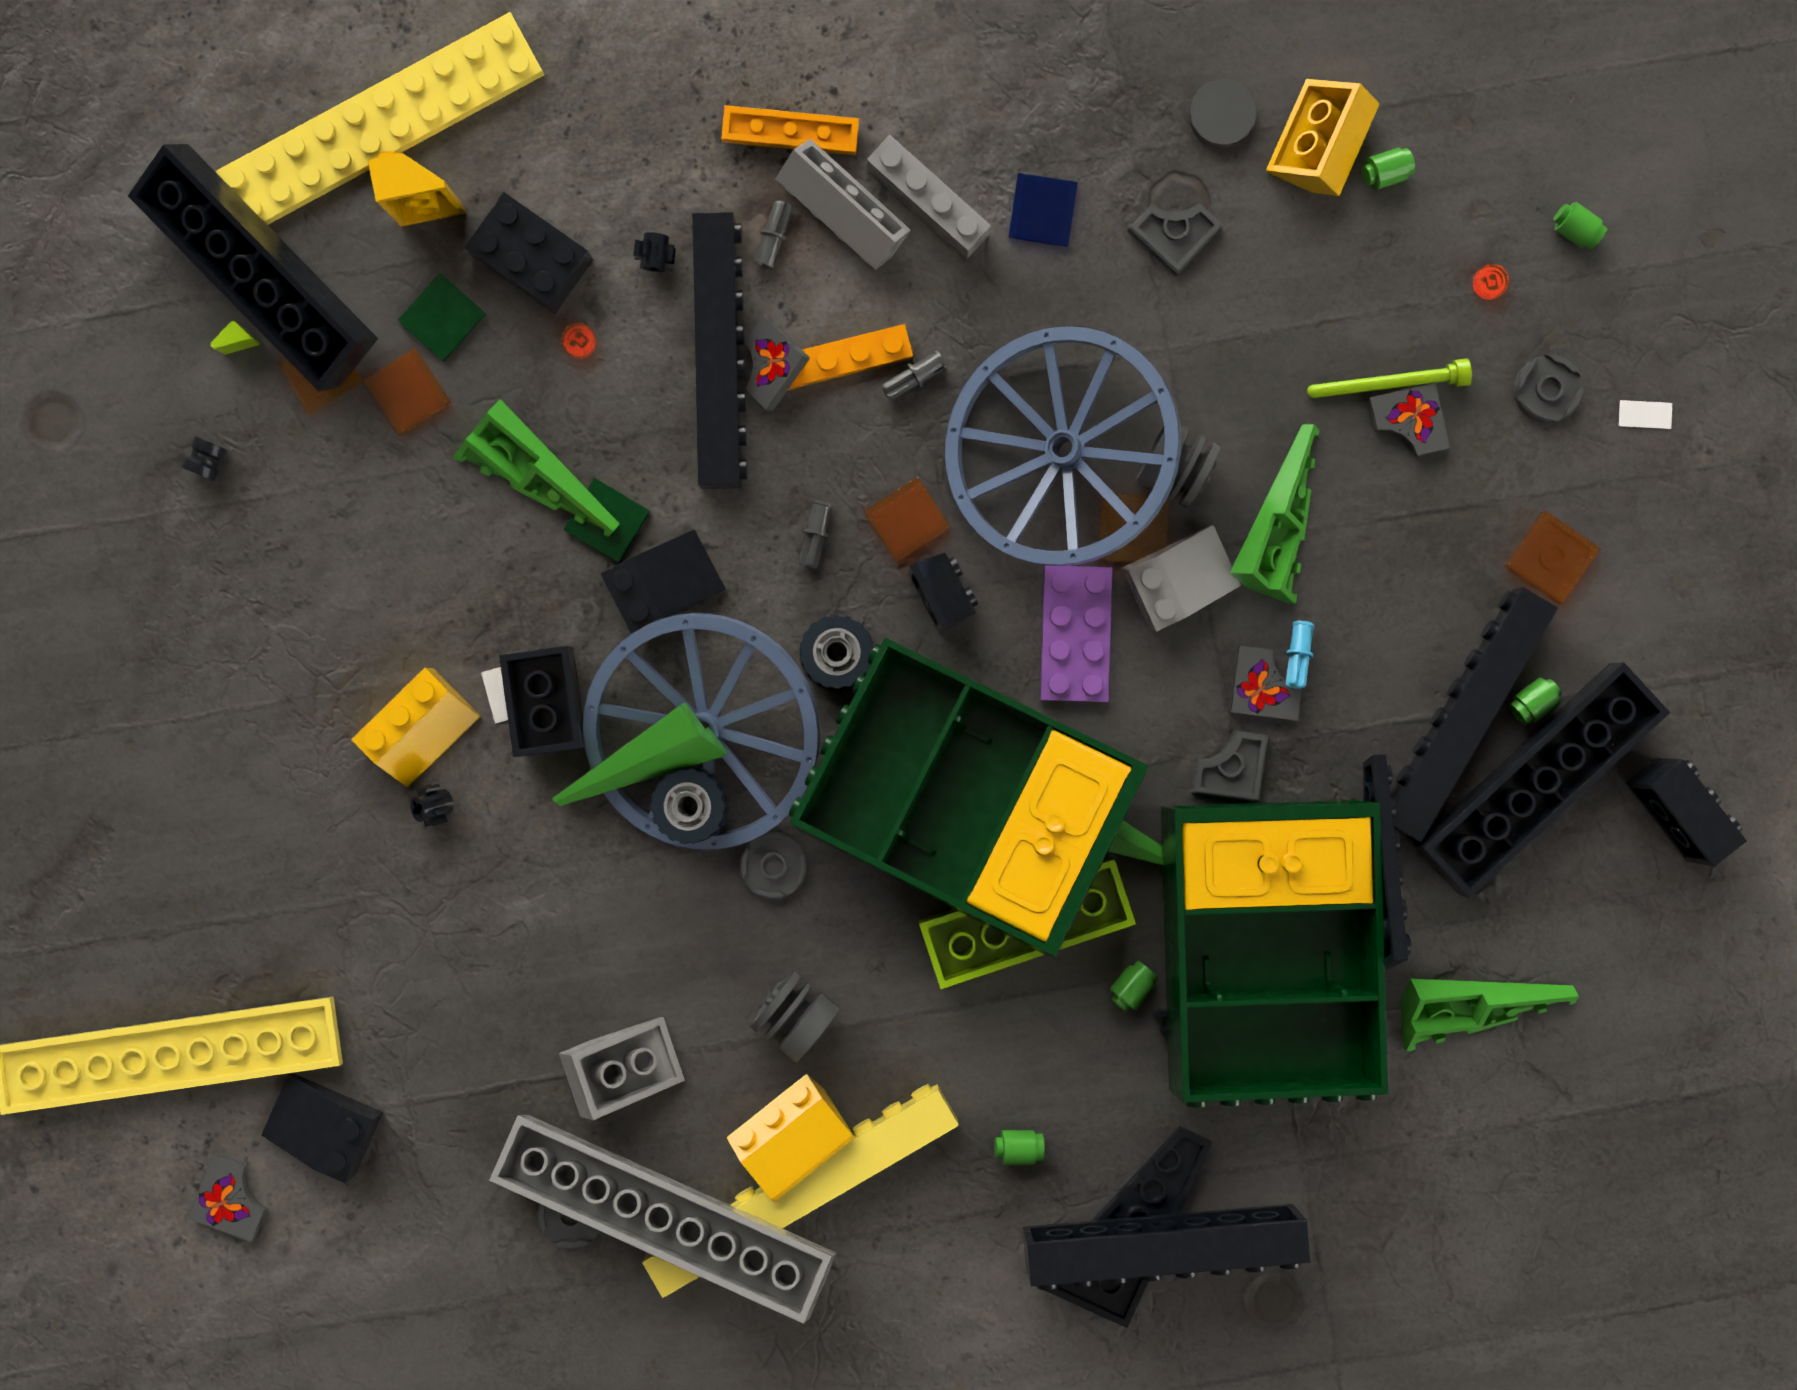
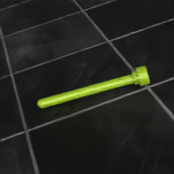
(1457, 373)

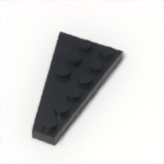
(1376, 782)
(1154, 1189)

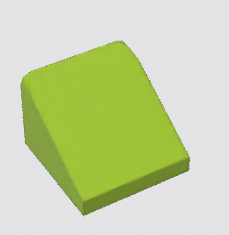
(234, 338)

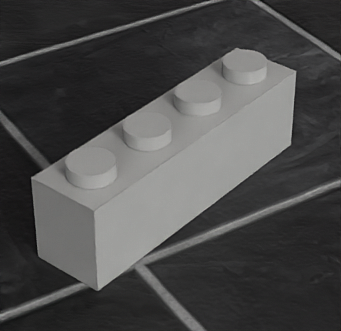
(928, 197)
(842, 204)

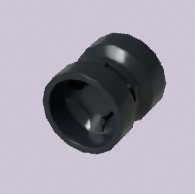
(201, 465)

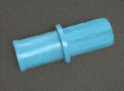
(1299, 654)

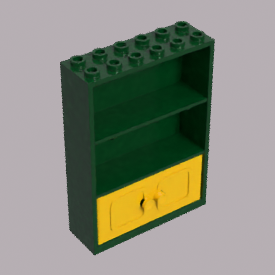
(968, 796)
(1274, 952)

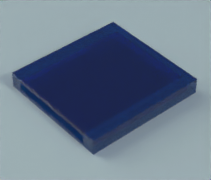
(1042, 209)

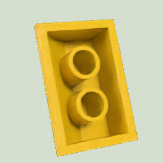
(1323, 135)
(410, 190)
(416, 727)
(790, 1137)

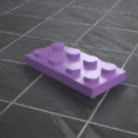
(1076, 633)

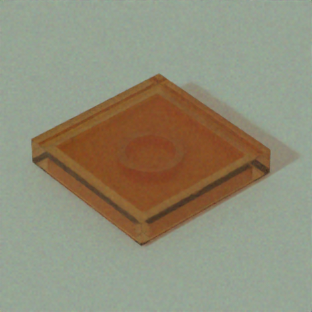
(1147, 542)
(1552, 557)

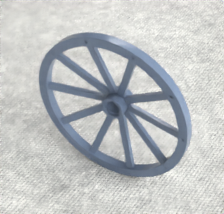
(988, 372)
(754, 639)

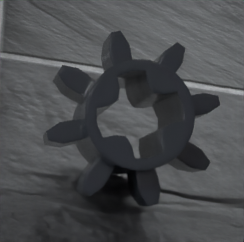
(654, 252)
(431, 805)

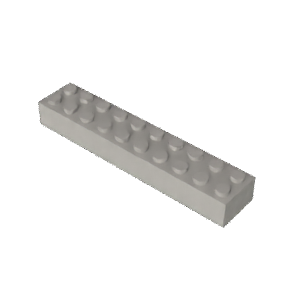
(663, 1217)

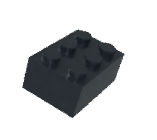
(529, 253)
(542, 700)
(1687, 811)

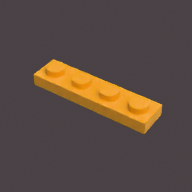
(789, 129)
(854, 355)

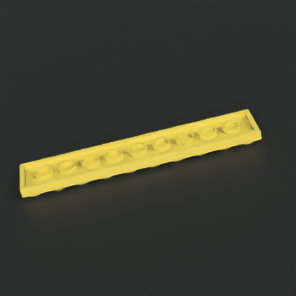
(383, 119)
(169, 1055)

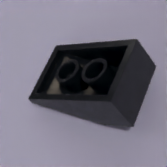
(663, 581)
(942, 590)
(321, 1127)

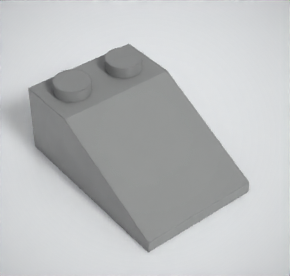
(1181, 578)
(621, 1068)

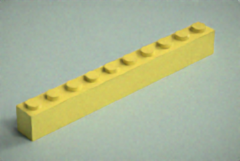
(873, 1149)

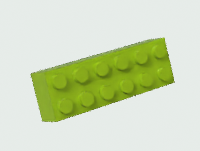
(969, 949)

